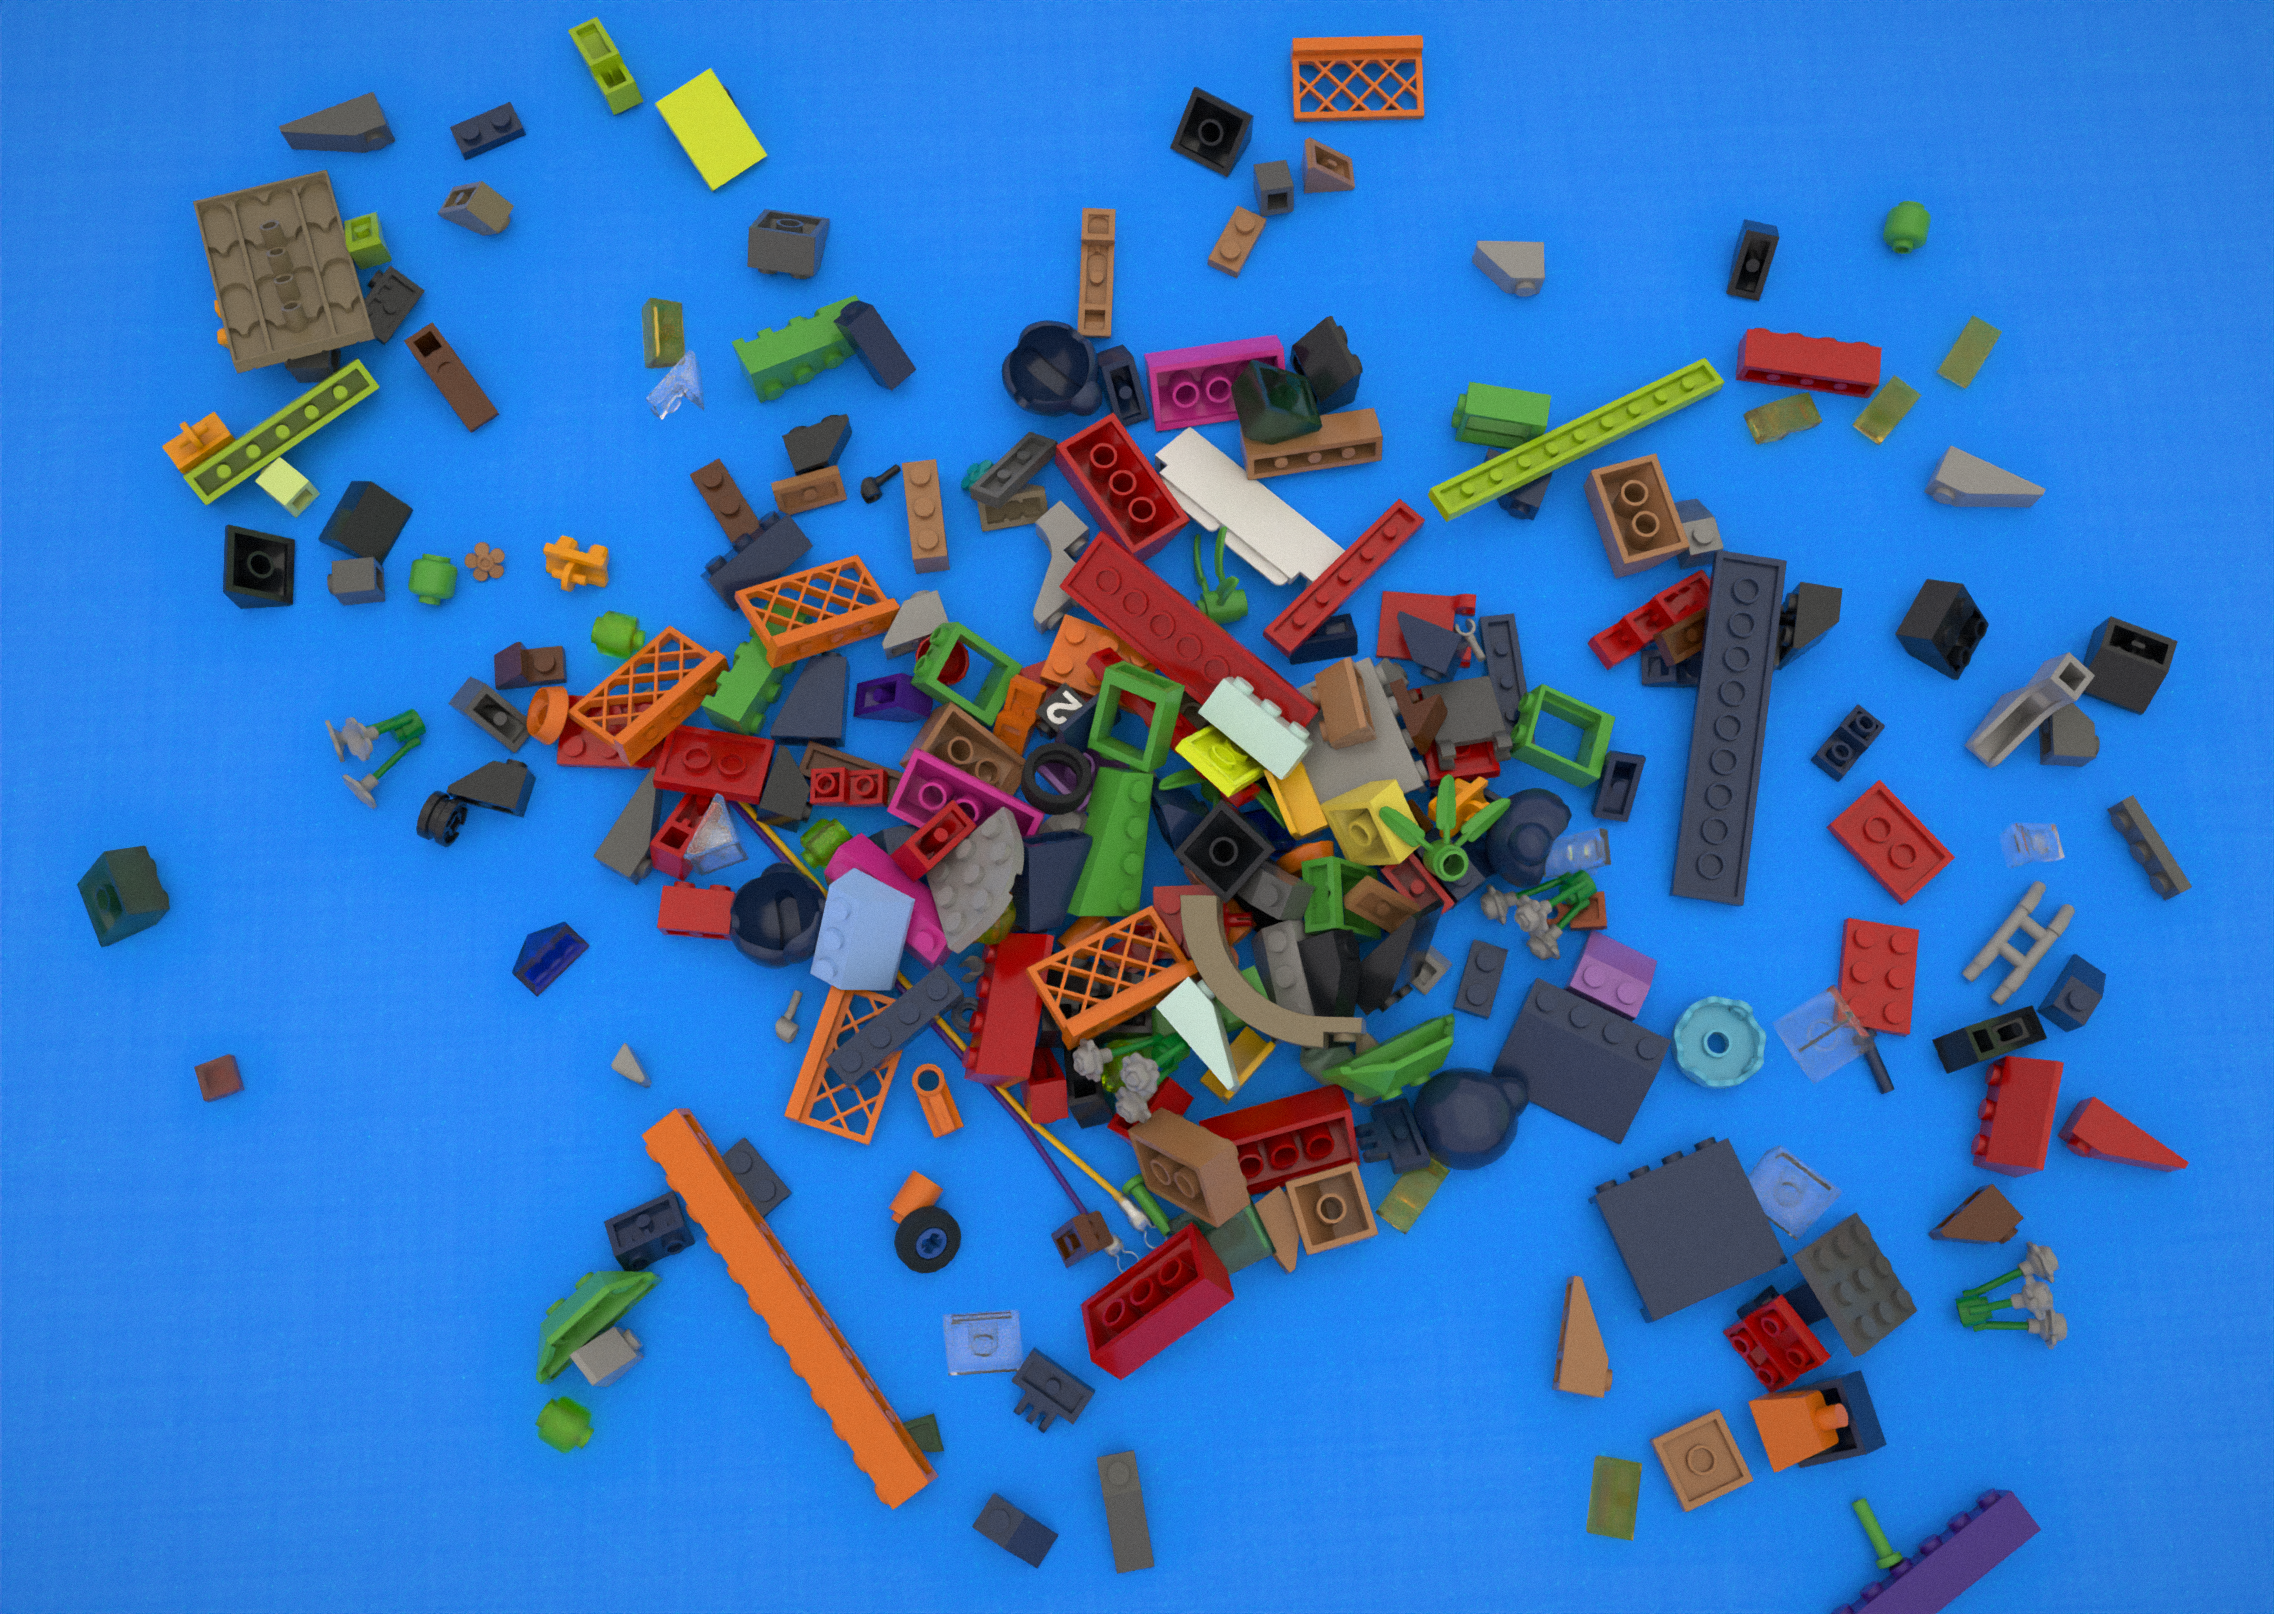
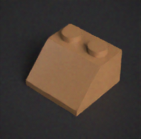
(1344, 705)
(1331, 1209)

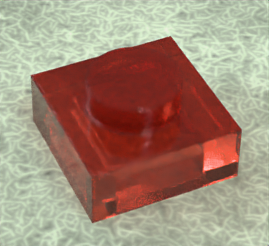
(219, 1078)

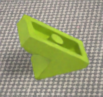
(366, 241)

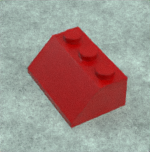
(2017, 1115)

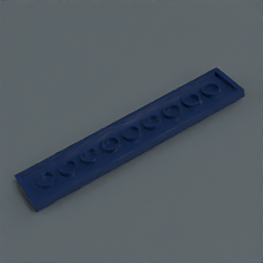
(1728, 728)

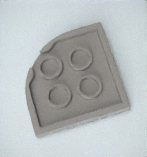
(976, 879)

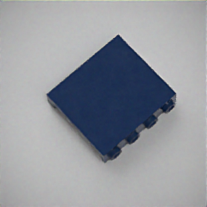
(1688, 1228)

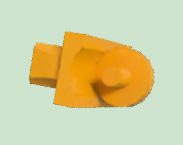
(198, 442)
(576, 567)
(1468, 802)

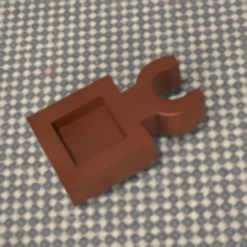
(1589, 918)

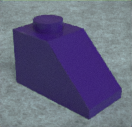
(892, 700)

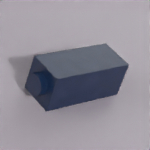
(874, 344)

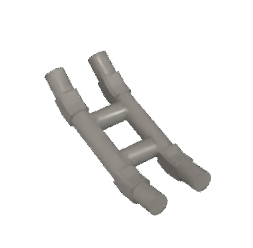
(1999, 943)

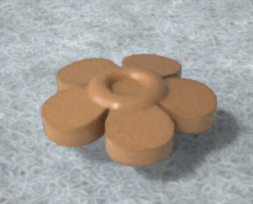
(485, 561)

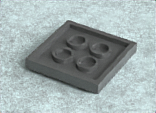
(1855, 1284)

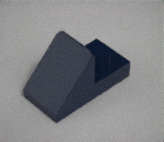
(1617, 785)

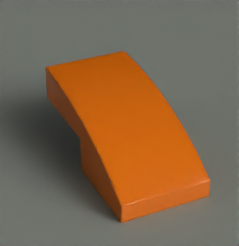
(1018, 719)

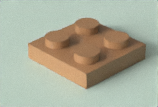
(1701, 1460)

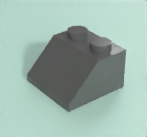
(787, 243)

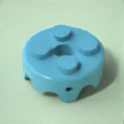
(1742, 1038)

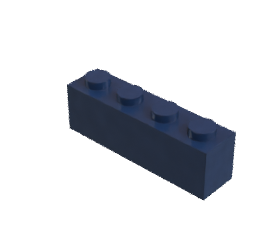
(895, 1028)

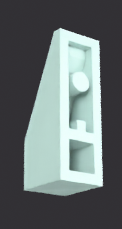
(1201, 1025)

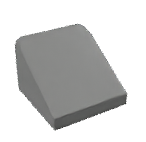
(1433, 969)
(629, 1065)

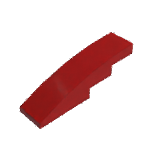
(1636, 628)

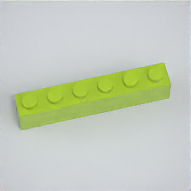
(281, 431)

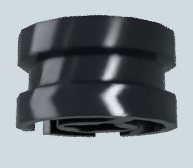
(441, 818)

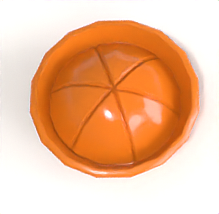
(548, 714)
(1292, 861)

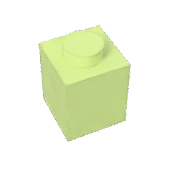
(287, 486)

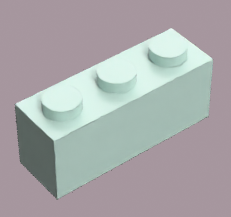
(1257, 726)

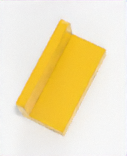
(1298, 802)
(1248, 1053)

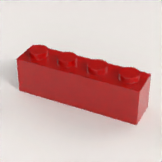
(1808, 363)

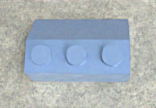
(862, 933)

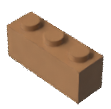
(925, 516)

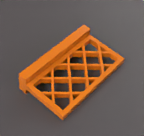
(1360, 51)
(830, 629)
(668, 706)
(1134, 997)
(815, 1067)

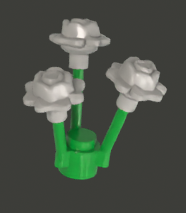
(1533, 914)
(1138, 1073)
(2034, 1296)

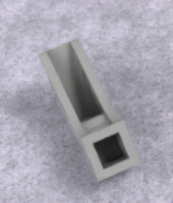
(1064, 537)
(2023, 710)

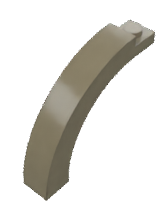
(1214, 961)

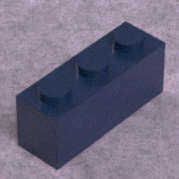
(756, 557)

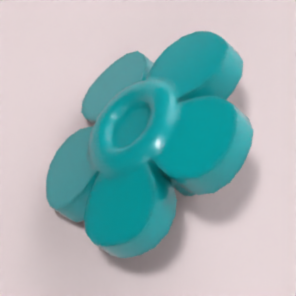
(974, 473)

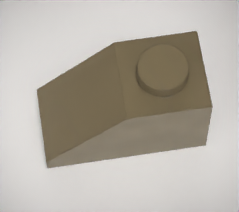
(477, 208)

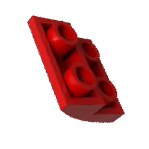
(1776, 1344)

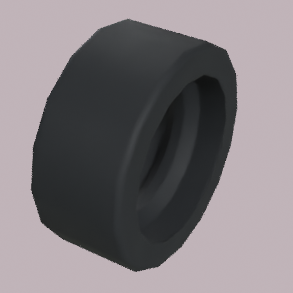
(1066, 756)

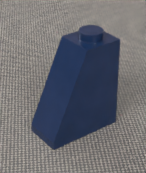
(816, 704)
(1049, 878)

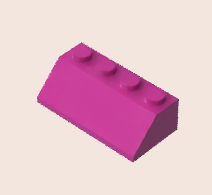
(1195, 382)
(932, 783)
(925, 933)

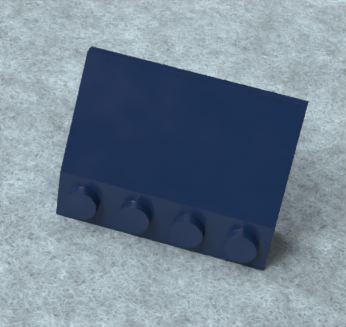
(1580, 1059)

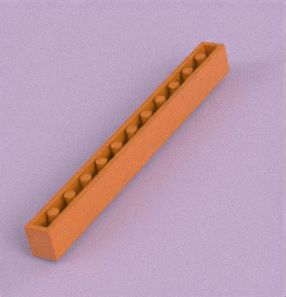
(790, 1308)

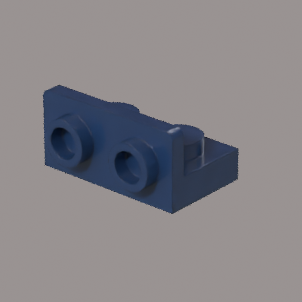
(649, 1233)

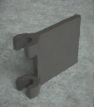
(1470, 719)

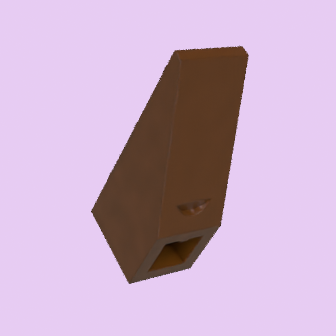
(451, 377)

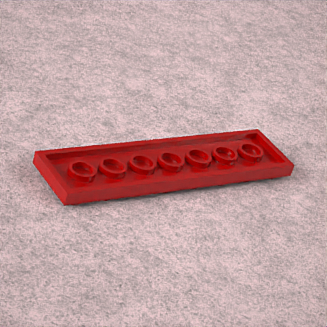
(1172, 629)

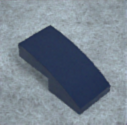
(1657, 674)

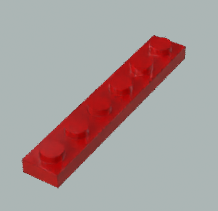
(1343, 578)
(1145, 708)

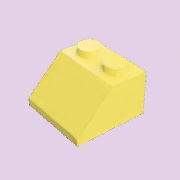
(1360, 829)

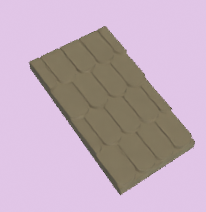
(282, 271)

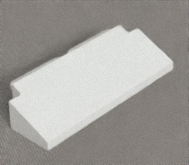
(1257, 521)

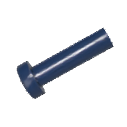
(1877, 1067)

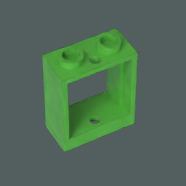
(1499, 416)
(1150, 686)
(995, 687)
(1594, 742)
(1326, 903)

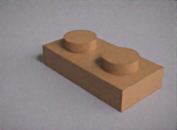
(1237, 242)
(809, 490)
(1379, 904)

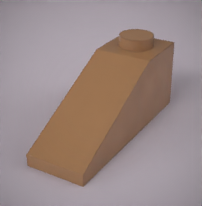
(1581, 1355)

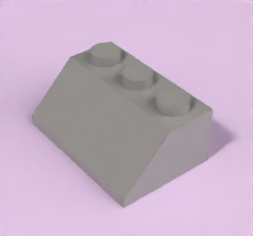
(1281, 966)

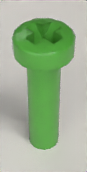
(1136, 1187)
(1878, 1539)

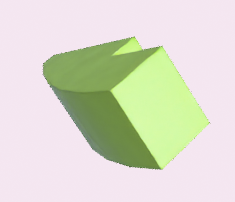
(606, 65)

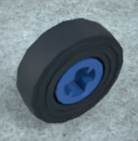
(919, 1226)

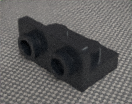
(390, 302)

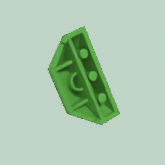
(1397, 1060)
(587, 1314)

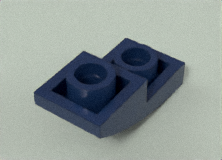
(1847, 743)

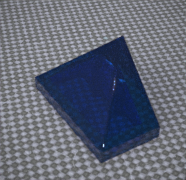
(1275, 833)
(547, 956)

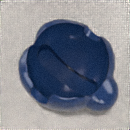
(1053, 371)
(1525, 835)
(777, 917)
(1469, 1116)

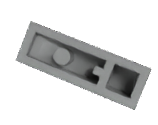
(1972, 482)

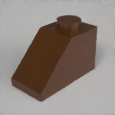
(1980, 1219)

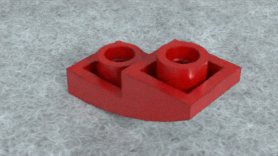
(848, 788)

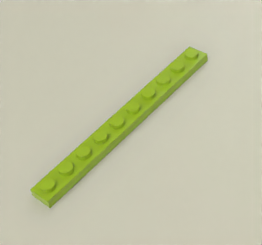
(1574, 439)

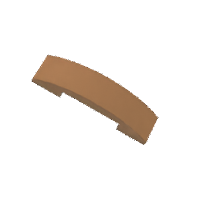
(1096, 272)

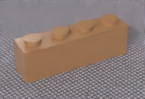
(1342, 441)

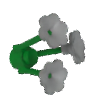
(402, 727)

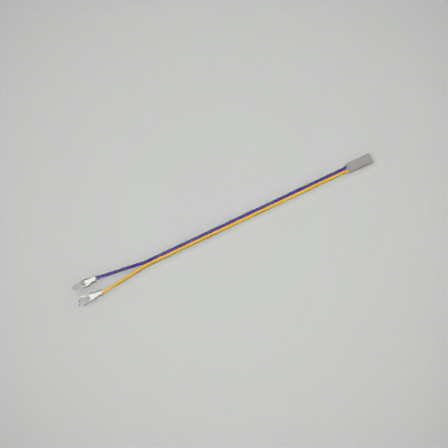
(1135, 1215)

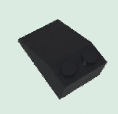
(1397, 961)

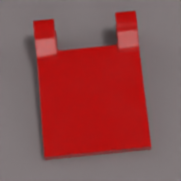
(1431, 608)

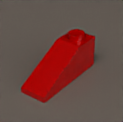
(676, 834)
(2106, 1135)

